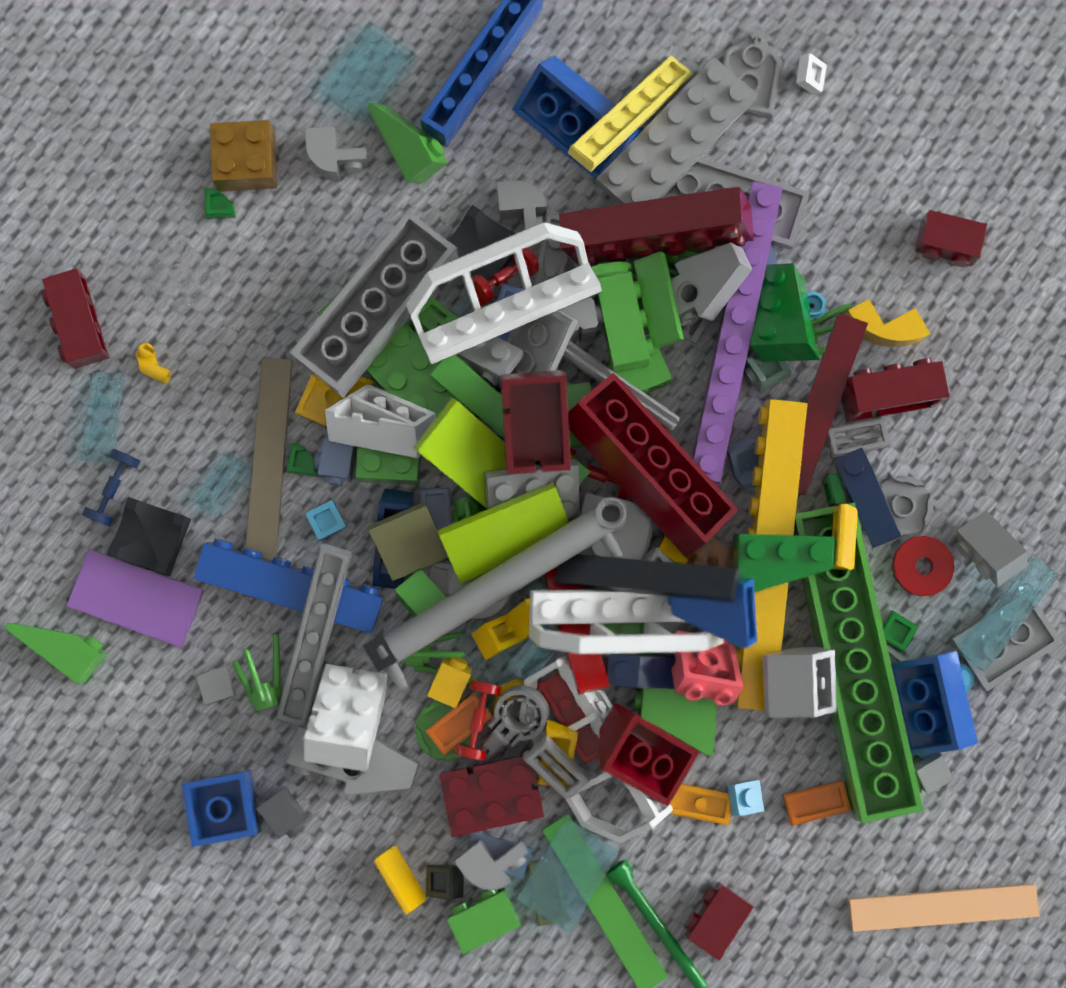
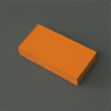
(455, 725)
(816, 802)

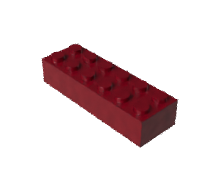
(661, 225)
(650, 465)

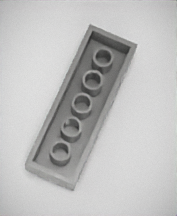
(371, 305)

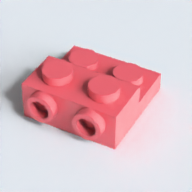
(708, 673)

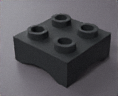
(478, 232)
(149, 536)

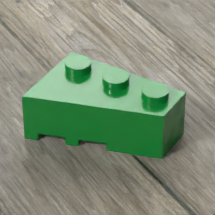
(783, 318)
(781, 558)

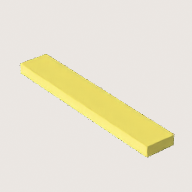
(629, 113)

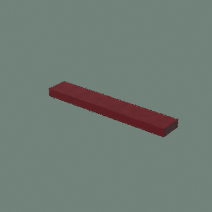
(827, 390)

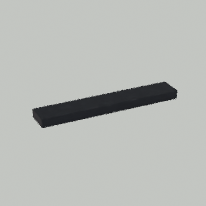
(650, 577)

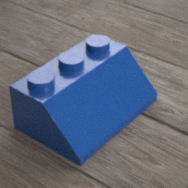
(934, 704)

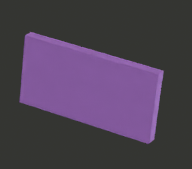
(135, 598)

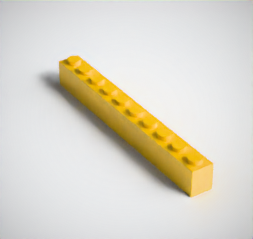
(772, 514)

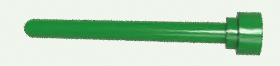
(622, 876)

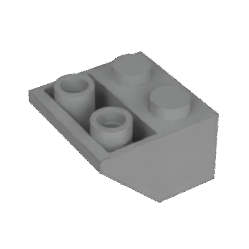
(799, 682)

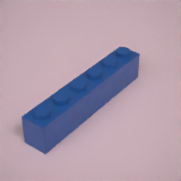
(478, 68)
(282, 584)

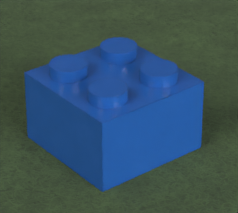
(221, 808)

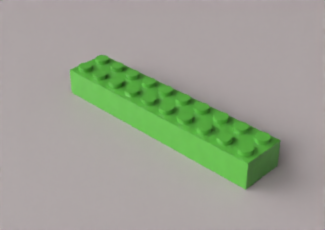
(868, 707)

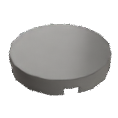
(908, 516)

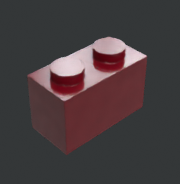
(950, 238)
(717, 920)

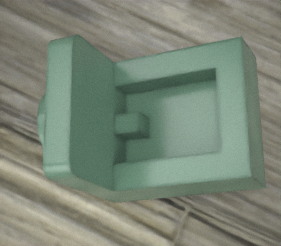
(765, 374)

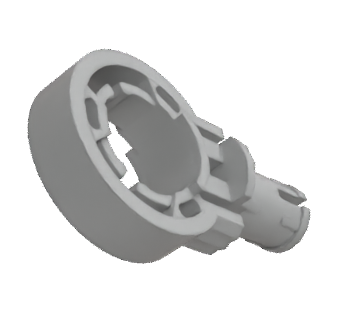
(509, 726)

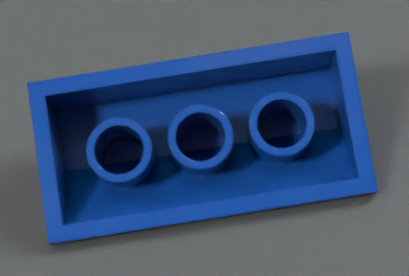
(565, 108)

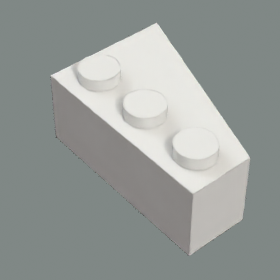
(378, 421)

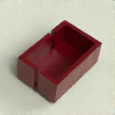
(894, 390)
(535, 421)
(490, 797)

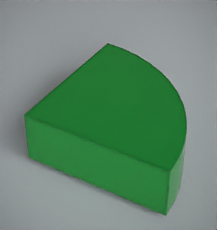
(217, 205)
(301, 461)

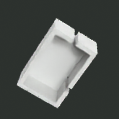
(345, 718)

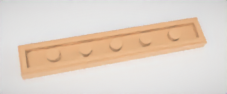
(943, 907)

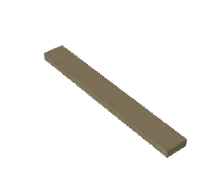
(269, 457)

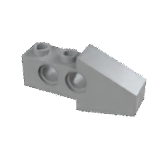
(716, 278)
(386, 771)

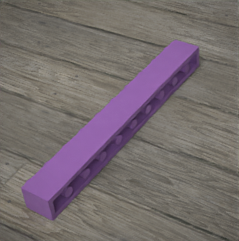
(734, 338)

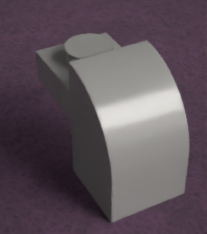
(328, 159)
(523, 200)
(484, 870)

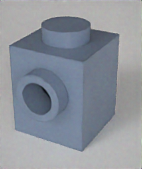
(335, 462)

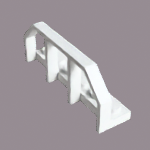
(509, 312)
(609, 607)
(596, 708)

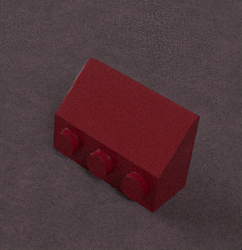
(643, 754)

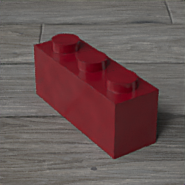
(74, 319)

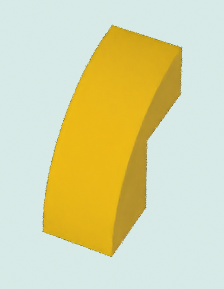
(900, 332)
(504, 631)

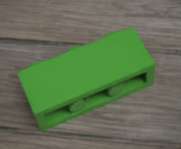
(624, 323)

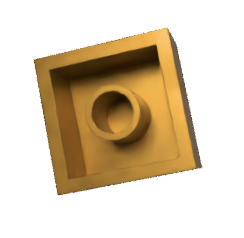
(243, 155)

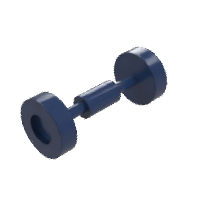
(111, 487)

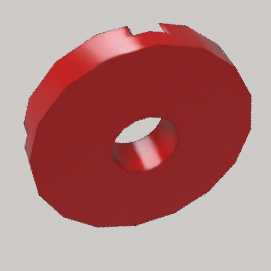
(939, 558)

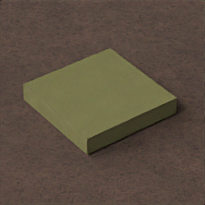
(408, 541)

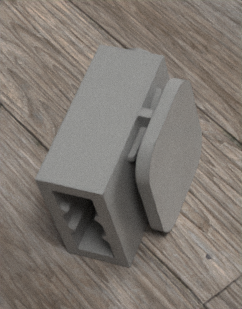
(632, 538)

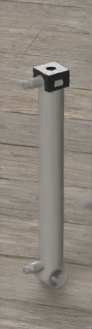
(390, 649)

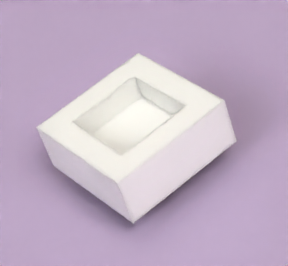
(811, 73)

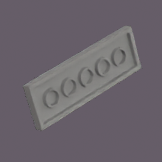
(677, 136)
(710, 175)

